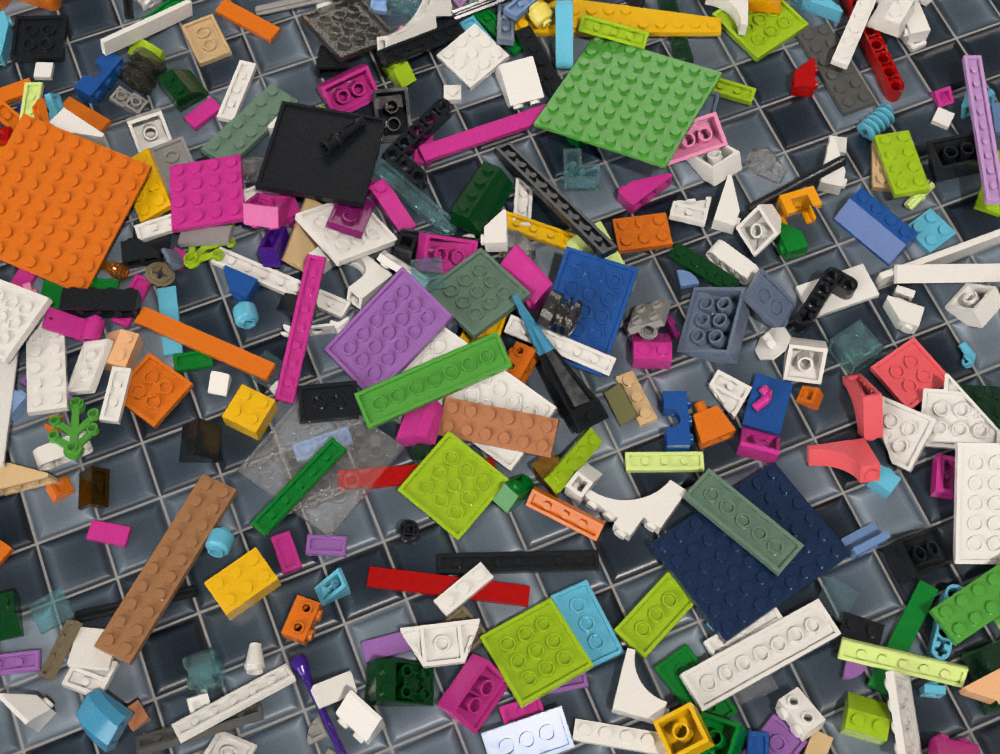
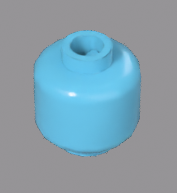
(245, 314)
(219, 542)

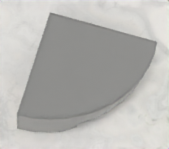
(316, 732)

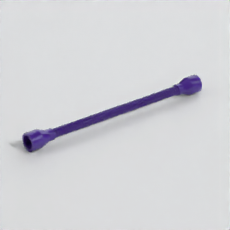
(302, 669)

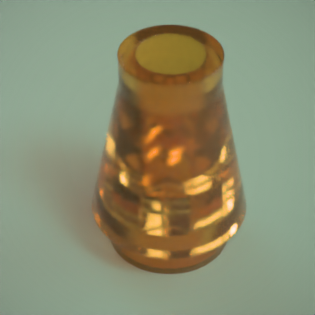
(115, 269)

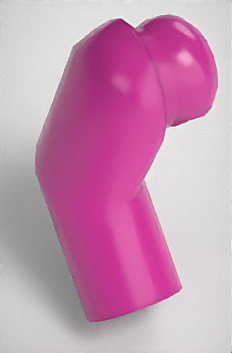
(765, 398)

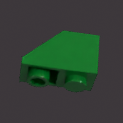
(791, 242)
(514, 492)

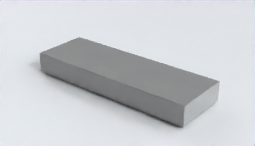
(206, 236)

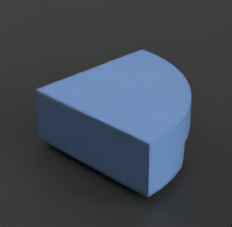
(686, 279)

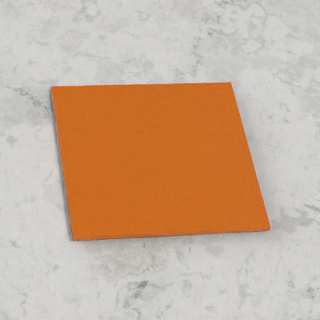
(62, 202)

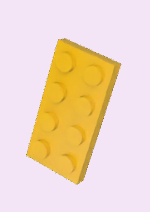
(153, 197)

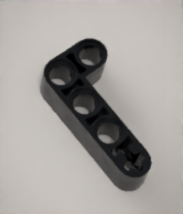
(829, 287)

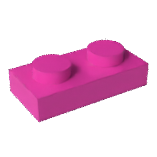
(513, 712)

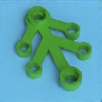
(74, 448)

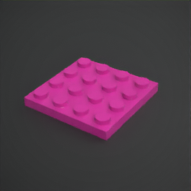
(207, 193)

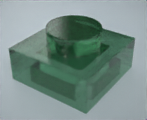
(419, 451)

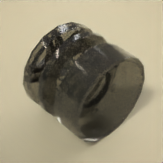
(142, 70)
(560, 313)

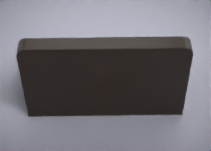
(93, 488)

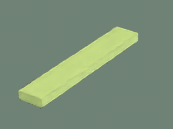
(902, 662)

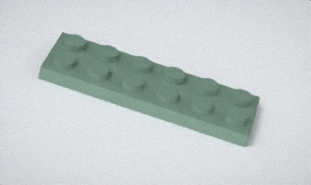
(248, 126)
(743, 521)

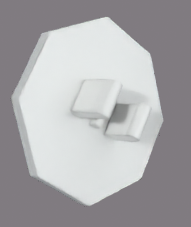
(773, 343)

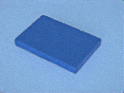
(772, 415)

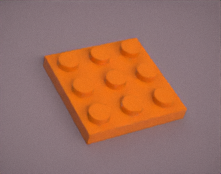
(155, 390)

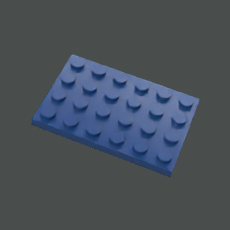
(605, 293)

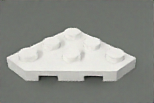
(905, 433)

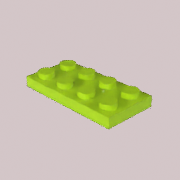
(901, 164)
(654, 616)

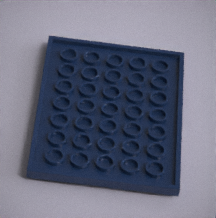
(728, 581)

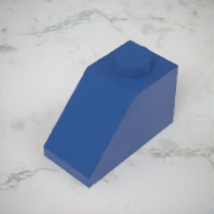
(241, 285)

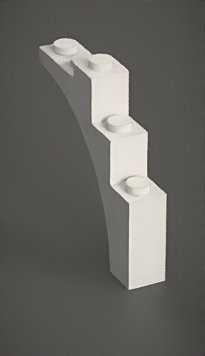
(421, 22)

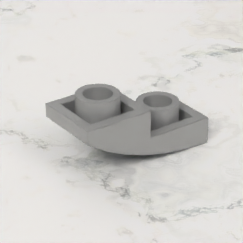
(128, 101)

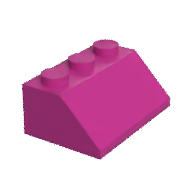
(348, 90)
(529, 275)
(473, 693)

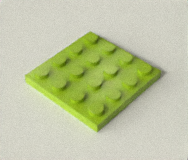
(764, 30)
(453, 485)
(536, 652)

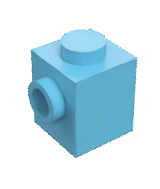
(886, 484)

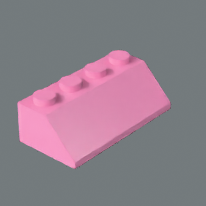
(701, 138)

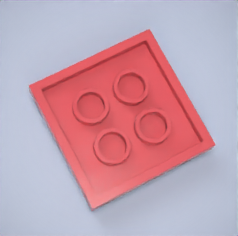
(908, 372)

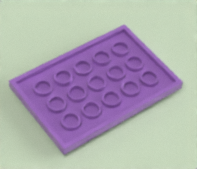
(389, 331)

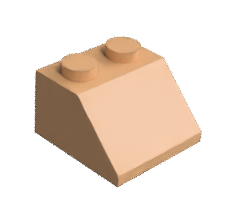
(124, 350)

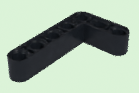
(409, 137)

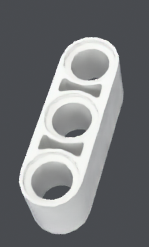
(732, 262)
(52, 455)

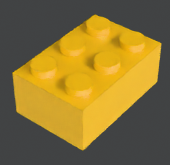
(242, 583)

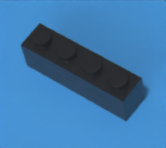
(101, 302)

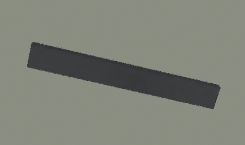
(519, 562)

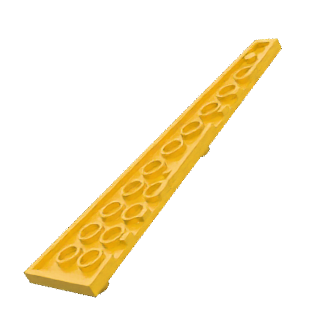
(656, 22)

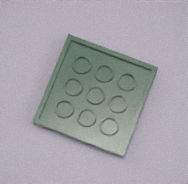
(479, 293)

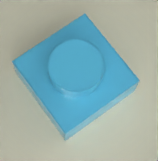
(932, 690)

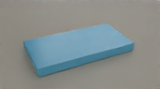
(588, 622)

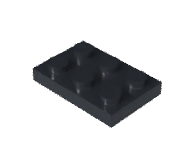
(328, 402)

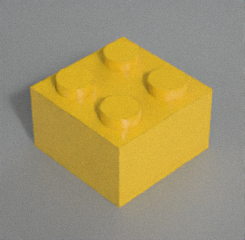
(250, 412)
(684, 731)

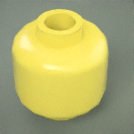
(541, 14)

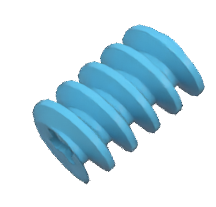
(876, 122)

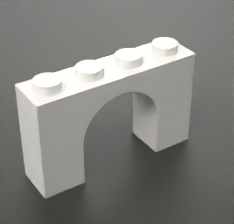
(368, 285)

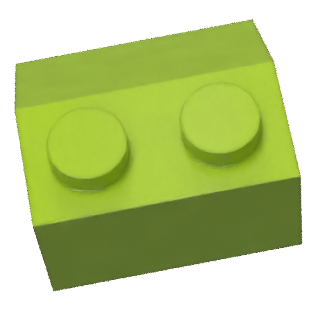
(865, 719)

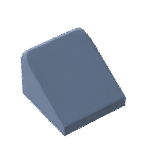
(173, 259)

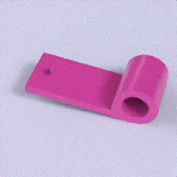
(73, 326)

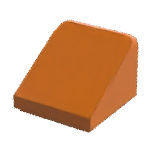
(810, 397)
(60, 490)

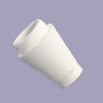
(254, 661)

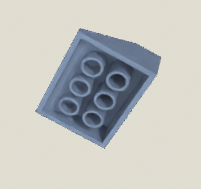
(715, 324)

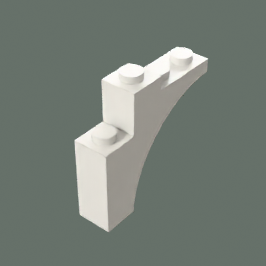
(629, 514)

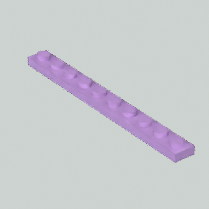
(982, 128)

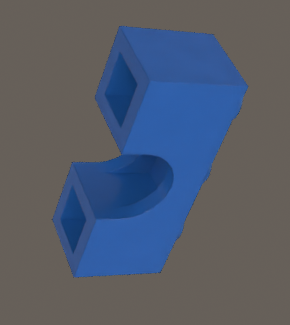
(94, 89)
(676, 405)

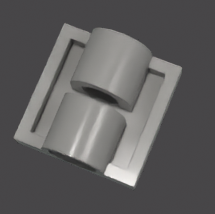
(648, 318)

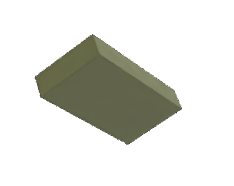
(621, 404)

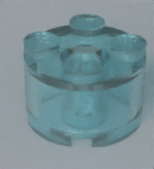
(204, 671)

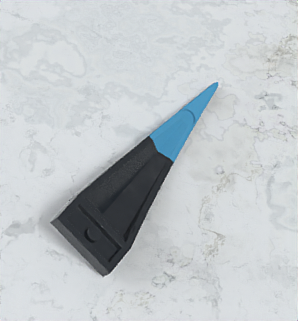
(572, 394)

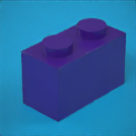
(273, 247)

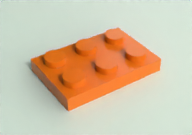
(642, 233)

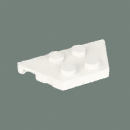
(441, 642)

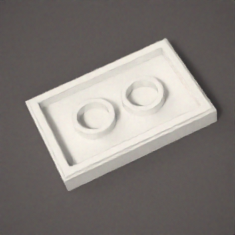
(89, 367)

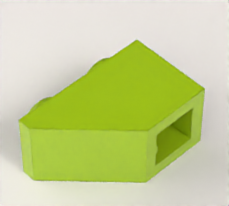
(400, 74)

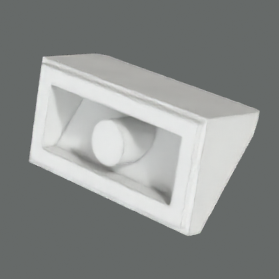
(333, 689)

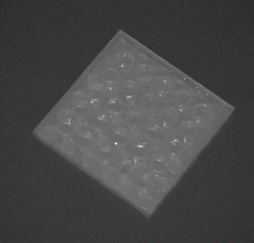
(343, 487)

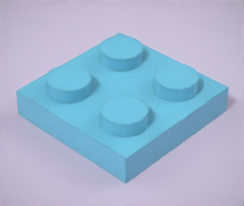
(931, 231)

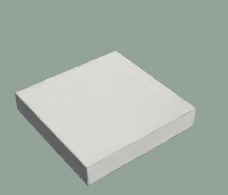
(85, 654)

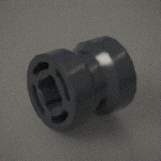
(407, 535)

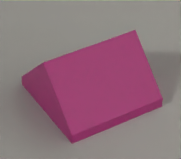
(758, 445)

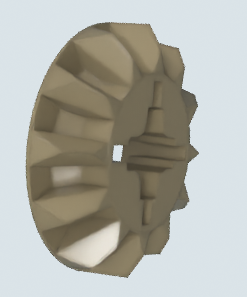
(152, 271)

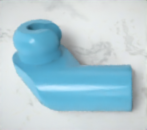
(969, 355)

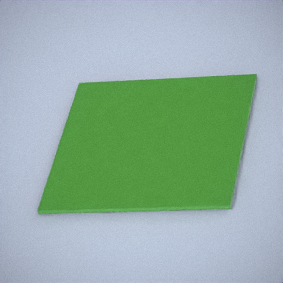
(629, 101)

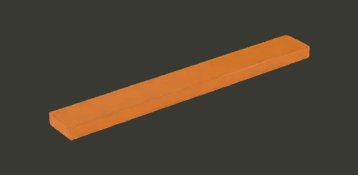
(205, 344)

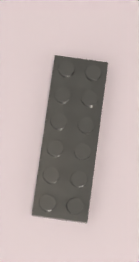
(842, 85)

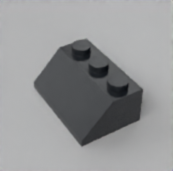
(952, 157)

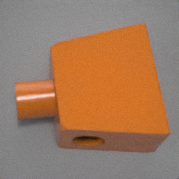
(710, 425)

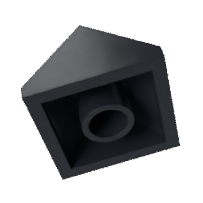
(200, 442)

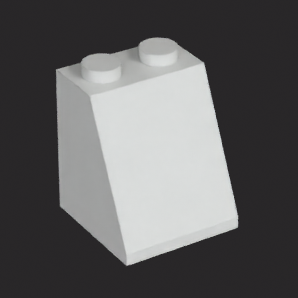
(519, 83)

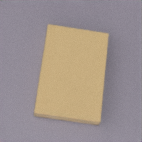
(206, 40)

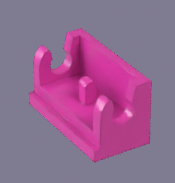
(942, 476)

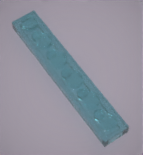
(414, 198)

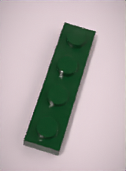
(701, 267)

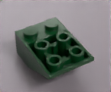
(399, 683)

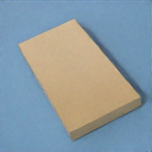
(300, 241)

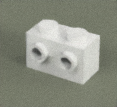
(799, 714)

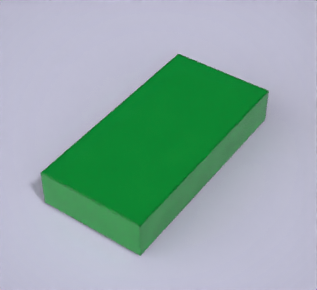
(191, 362)

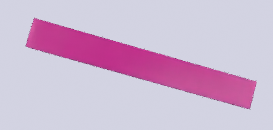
(480, 135)
(300, 329)

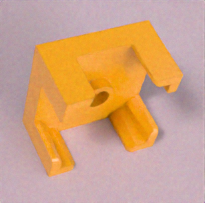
(799, 202)

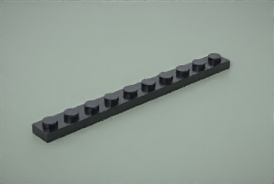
(556, 200)

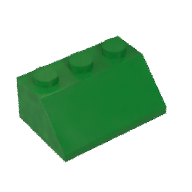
(726, 734)

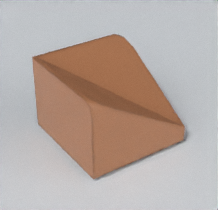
(140, 717)

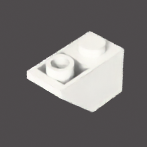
(581, 482)

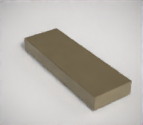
(60, 649)

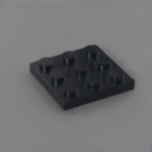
(39, 38)

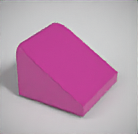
(942, 96)

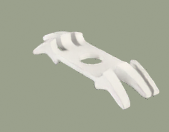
(330, 328)

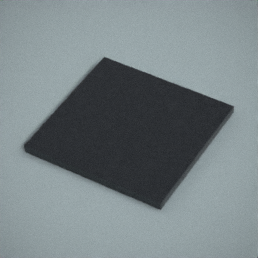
(301, 169)

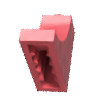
(867, 406)
(848, 455)

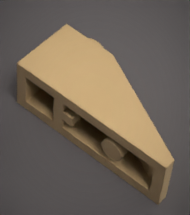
(19, 479)

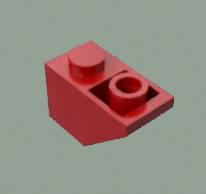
(803, 79)

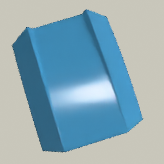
(103, 719)

